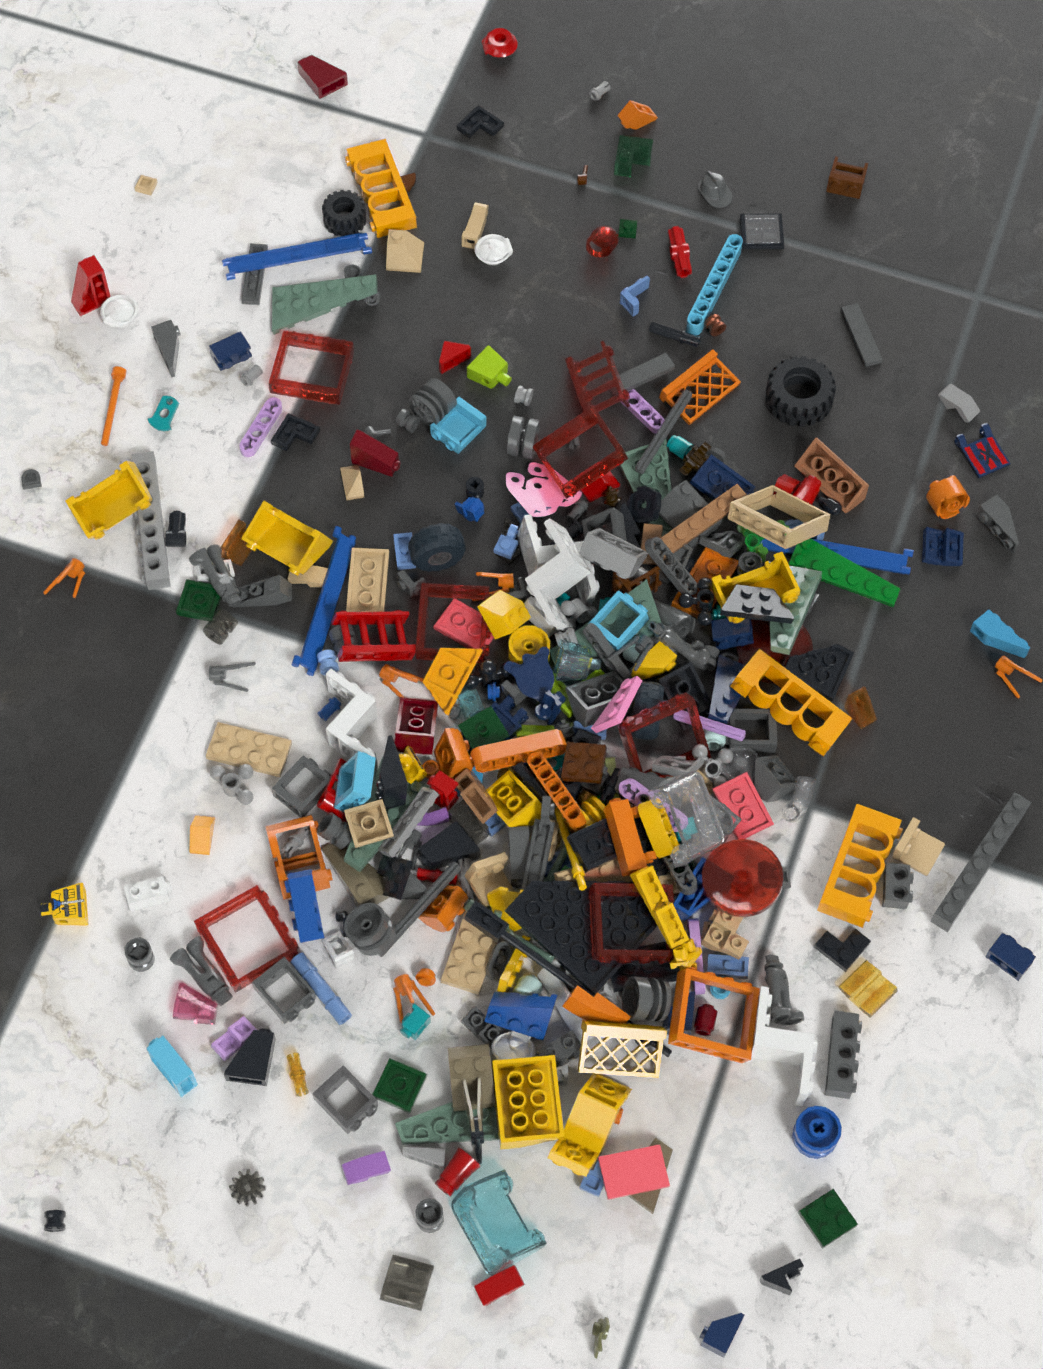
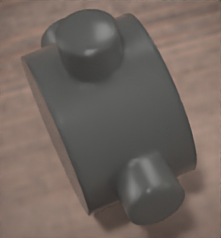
(455, 712)

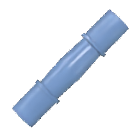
(321, 988)

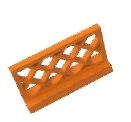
(692, 374)

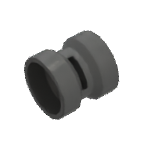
(352, 271)
(407, 420)
(711, 663)

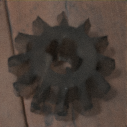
(254, 1183)

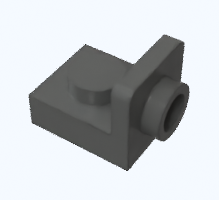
(513, 691)

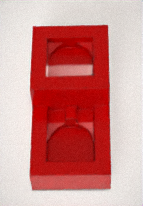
(499, 1285)

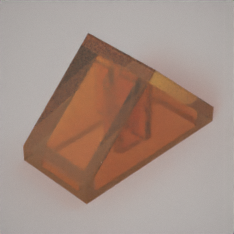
(860, 707)

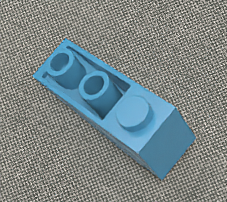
(995, 633)

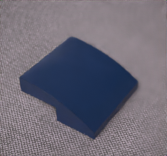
(942, 547)

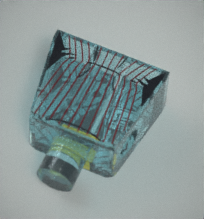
(574, 662)

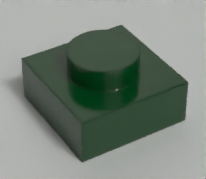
(627, 228)

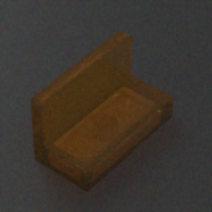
(234, 547)

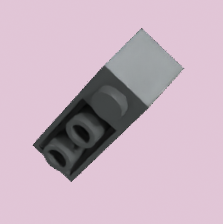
(998, 518)
(266, 592)

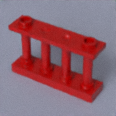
(371, 652)

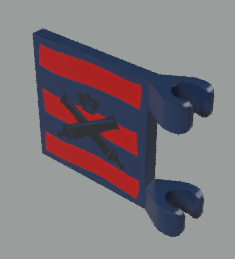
(984, 454)

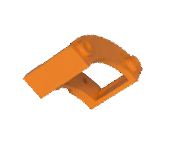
(320, 877)

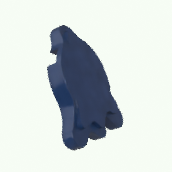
(533, 675)

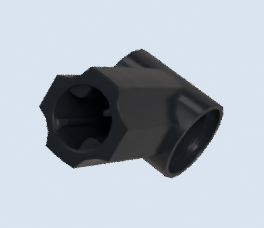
(176, 530)

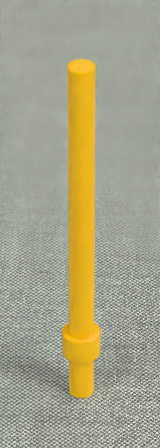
(577, 870)

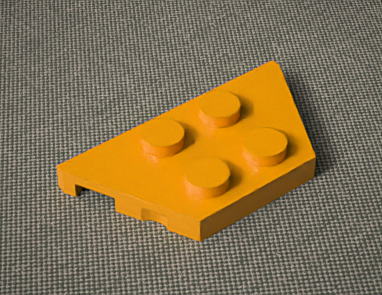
(449, 674)

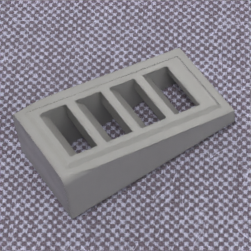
(430, 1156)

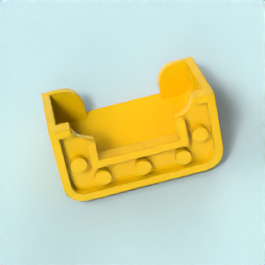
(110, 501)
(285, 539)
(772, 575)

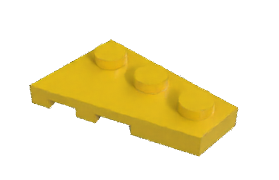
(514, 965)

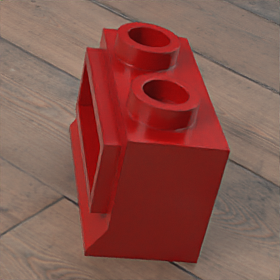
(445, 788)

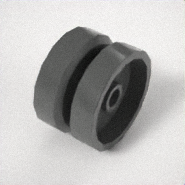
(523, 437)
(370, 929)

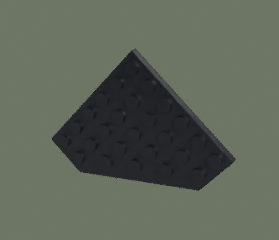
(560, 921)

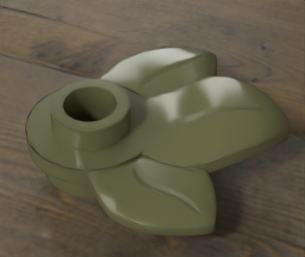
(600, 1330)

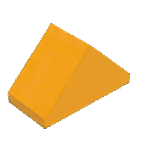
(201, 834)

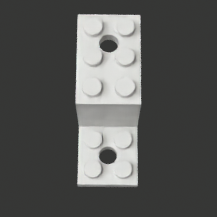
(537, 555)
(557, 575)
(353, 719)
(784, 1047)

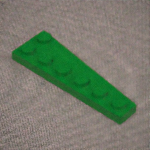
(843, 572)

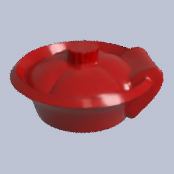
(499, 43)

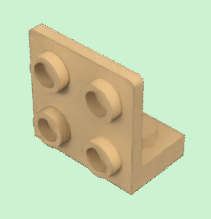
(918, 849)
(487, 876)

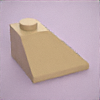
(404, 252)

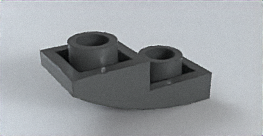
(484, 1031)

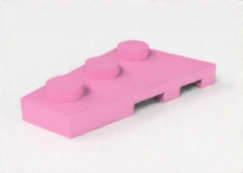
(618, 706)

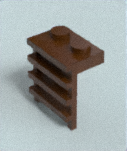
(846, 183)
(625, 585)

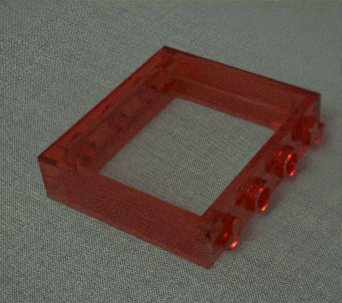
(306, 390)
(566, 434)
(448, 591)
(654, 714)
(229, 908)
(624, 956)

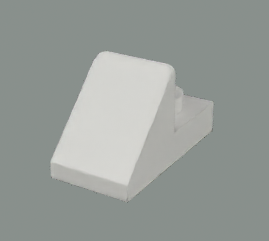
(338, 949)

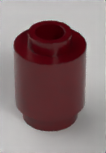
(705, 1020)

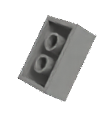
(612, 553)

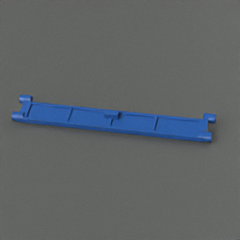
(296, 254)
(861, 556)
(326, 602)

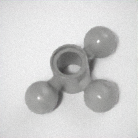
(578, 611)
(724, 756)
(244, 772)

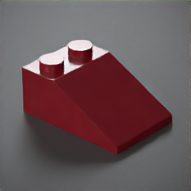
(416, 725)

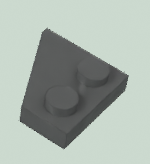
(724, 543)

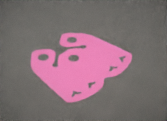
(539, 499)

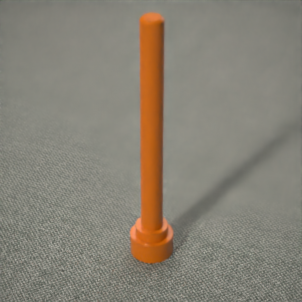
(118, 375)

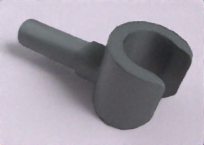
(371, 432)

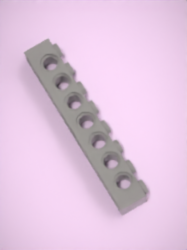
(158, 577)

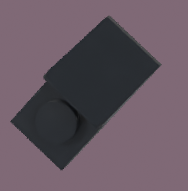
(777, 1278)

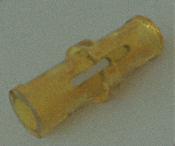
(297, 1074)

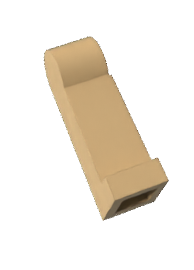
(475, 225)

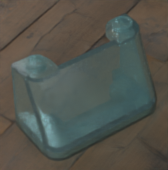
(494, 1223)

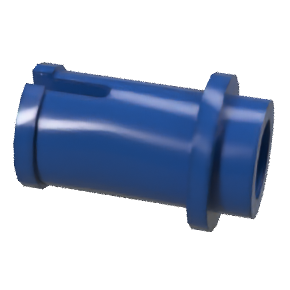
(333, 705)

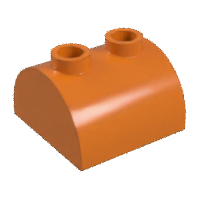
(453, 753)
(444, 909)

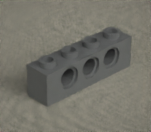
(836, 1085)

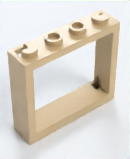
(744, 513)

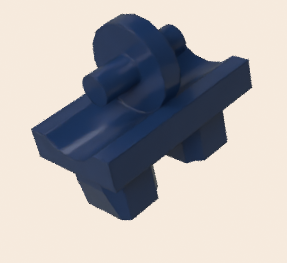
(550, 706)

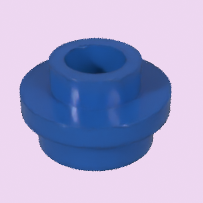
(493, 691)

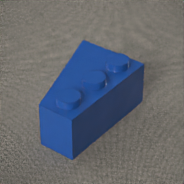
(690, 904)
(304, 905)
(521, 1013)

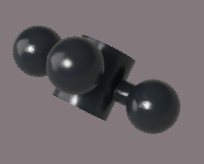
(687, 601)
(487, 675)

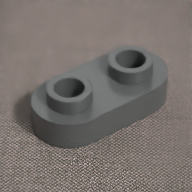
(497, 961)

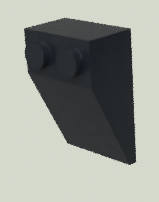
(681, 680)
(392, 781)

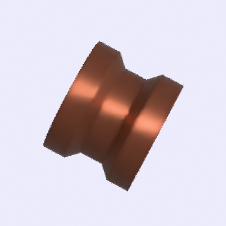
(715, 325)

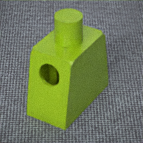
(489, 369)

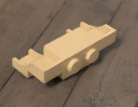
(722, 935)

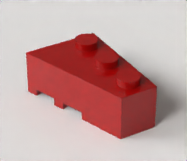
(89, 286)

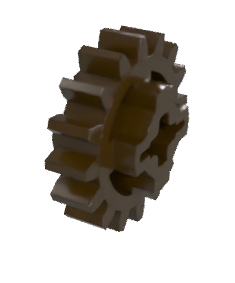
(695, 458)

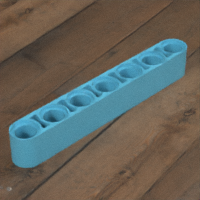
(714, 284)

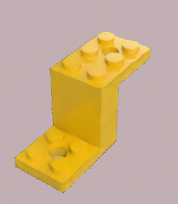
(589, 1124)

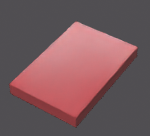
(461, 625)
(744, 801)
(633, 1172)

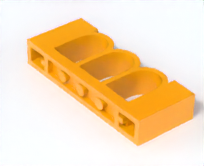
(374, 155)
(763, 665)
(847, 906)

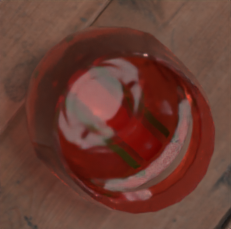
(603, 237)

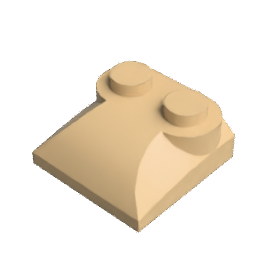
(368, 823)

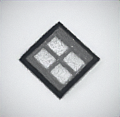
(762, 231)

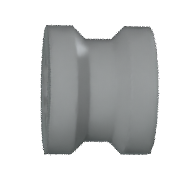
(523, 395)

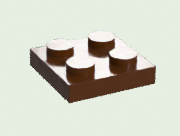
(584, 762)

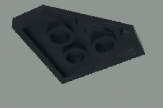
(822, 668)

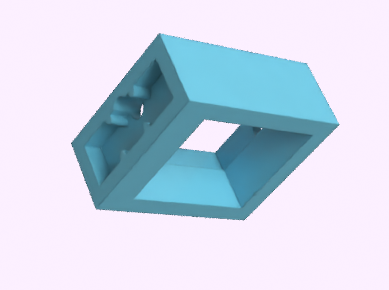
(632, 630)
(355, 781)
(171, 1066)

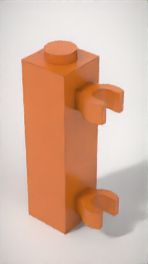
(625, 836)

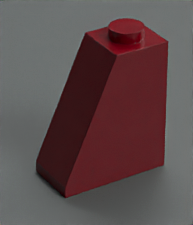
(321, 76)
(373, 454)

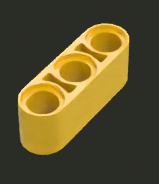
(658, 828)

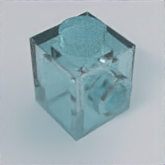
(470, 703)

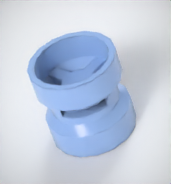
(327, 661)

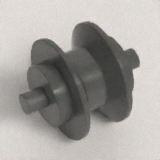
(565, 727)

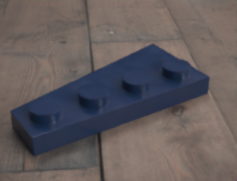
(724, 697)

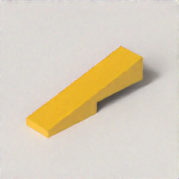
(659, 906)

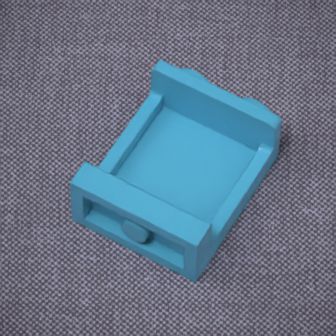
(459, 426)

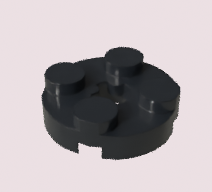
(653, 504)

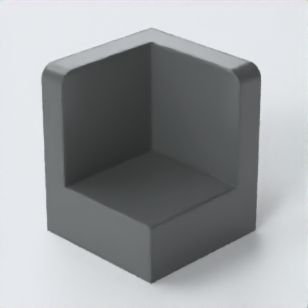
(518, 591)

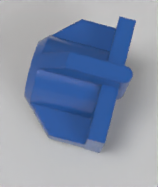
(471, 509)

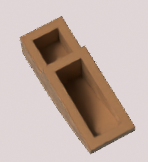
(476, 795)

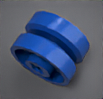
(816, 1144)

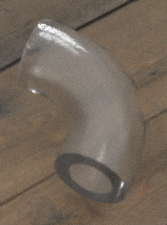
(800, 799)

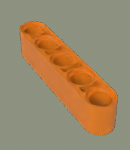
(517, 750)
(551, 783)

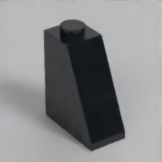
(448, 847)
(253, 1059)

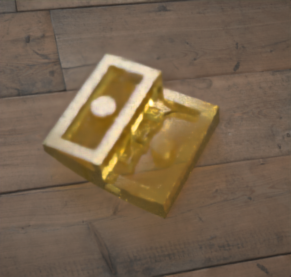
(868, 988)

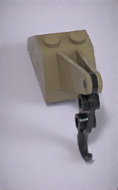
(472, 1087)

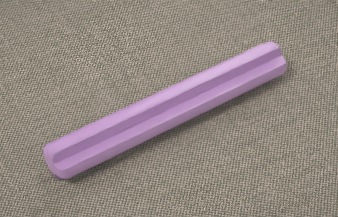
(713, 726)

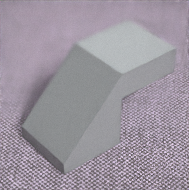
(955, 398)

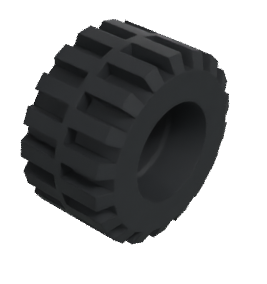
(344, 202)

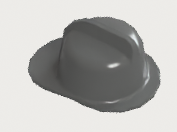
(715, 190)

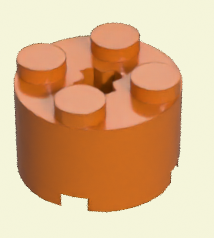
(947, 497)

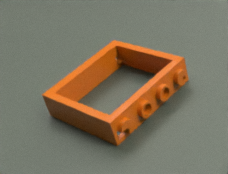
(701, 1045)

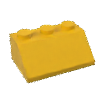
(514, 801)

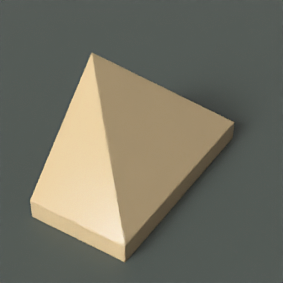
(352, 482)

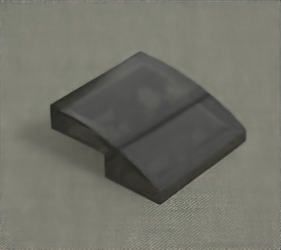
(406, 1282)

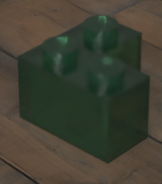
(632, 151)

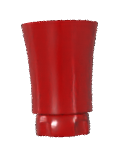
(808, 489)
(457, 1172)

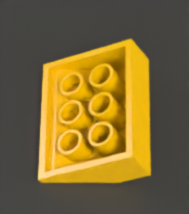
(527, 1101)

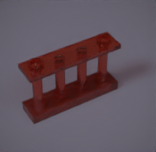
(580, 381)

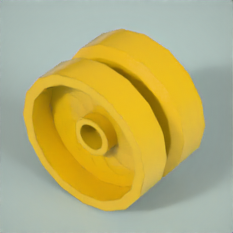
(527, 641)

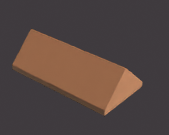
(836, 477)

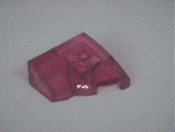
(194, 1006)

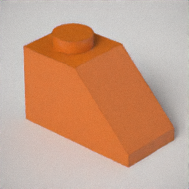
(636, 115)

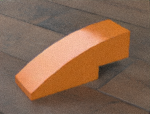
(594, 1008)

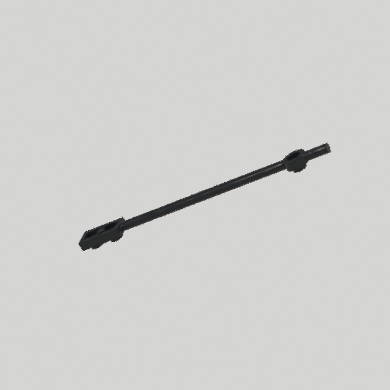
(495, 928)

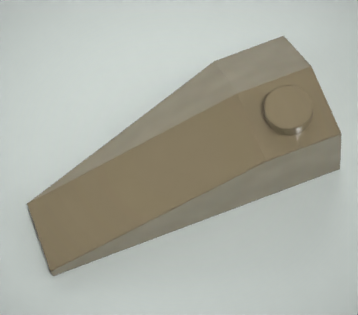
(361, 886)

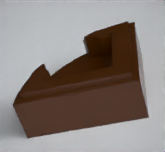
(408, 181)

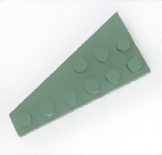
(310, 300)
(655, 476)
(622, 617)
(784, 634)
(360, 856)
(445, 1126)

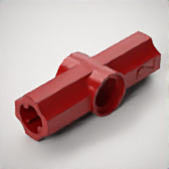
(679, 251)

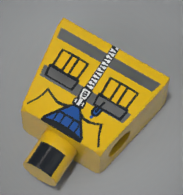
(68, 906)

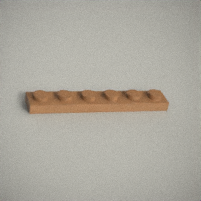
(701, 520)

